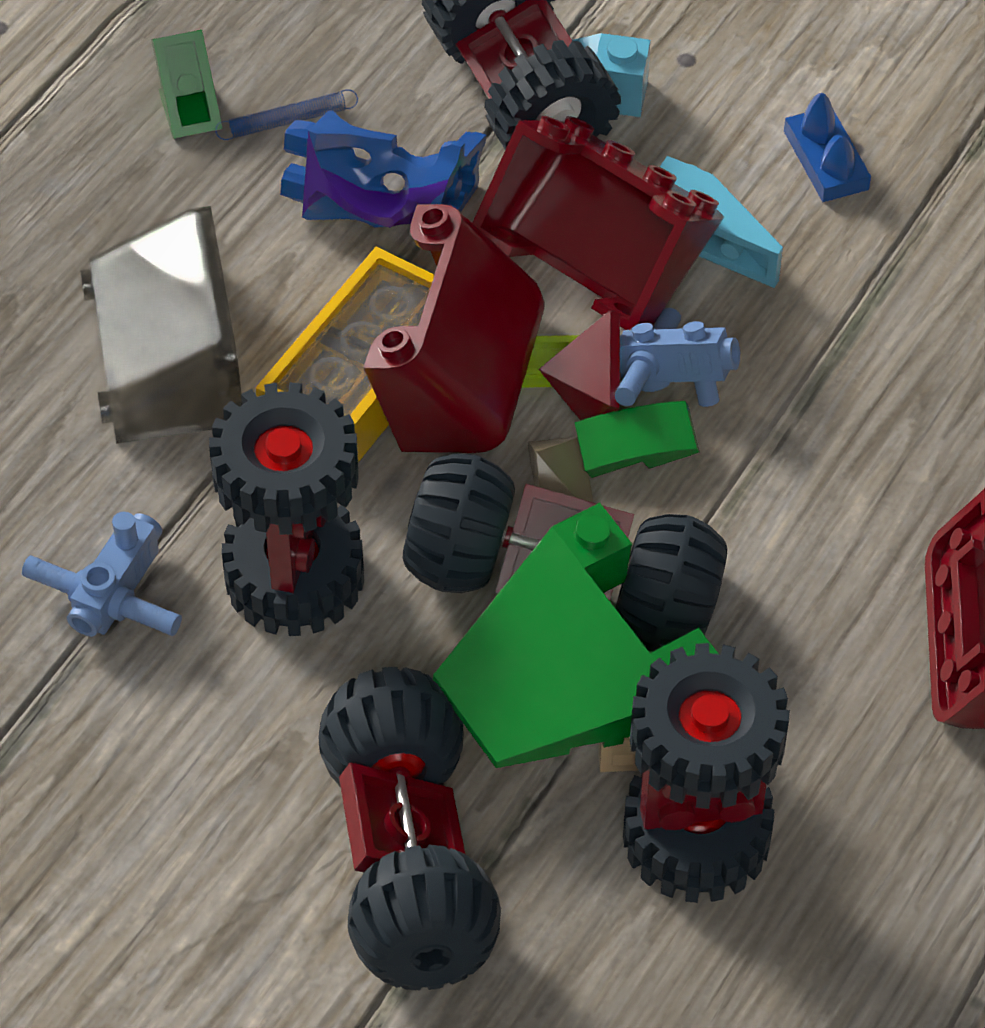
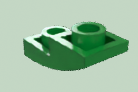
(636, 435)

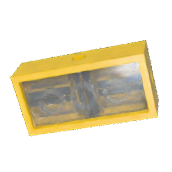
(336, 343)

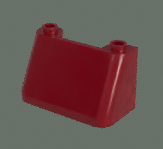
(464, 365)
(958, 617)

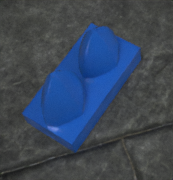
(826, 151)

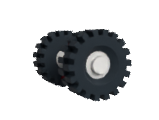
(524, 63)

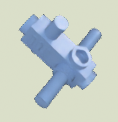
(664, 354)
(107, 586)

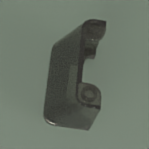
(164, 330)

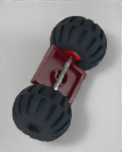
(463, 520)
(422, 903)

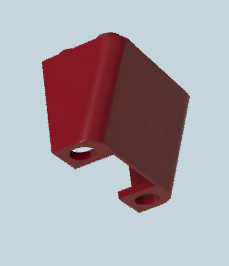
(596, 216)

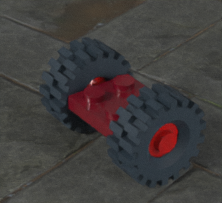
(283, 471)
(705, 753)

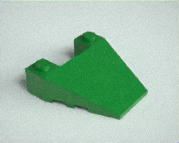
(552, 653)

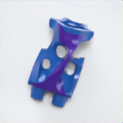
(352, 188)

